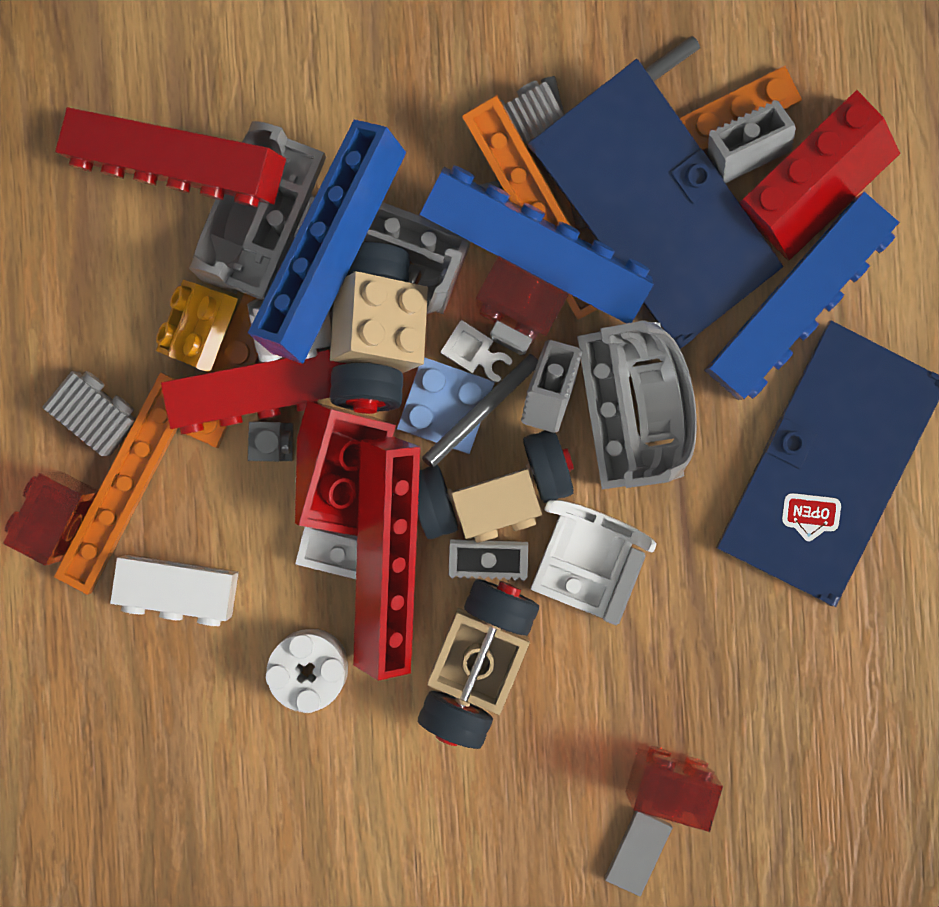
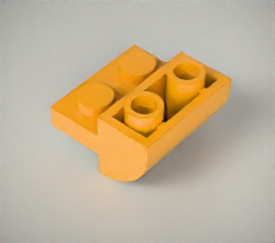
(195, 325)

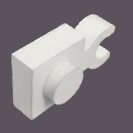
(470, 349)

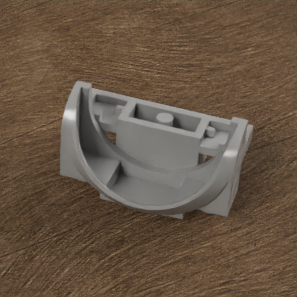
(245, 244)

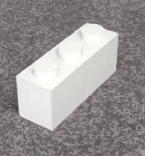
(174, 589)

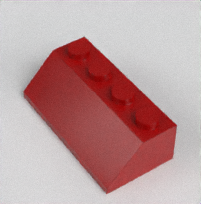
(821, 175)

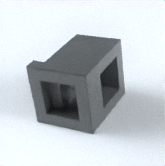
(270, 441)

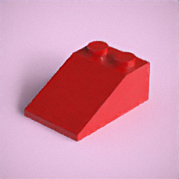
(331, 466)

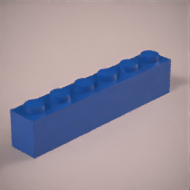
(328, 241)
(538, 245)
(802, 296)

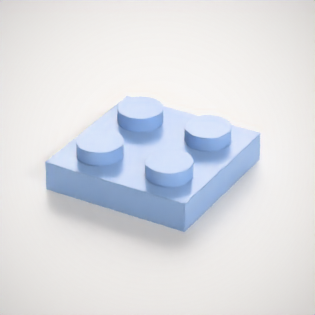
(440, 400)

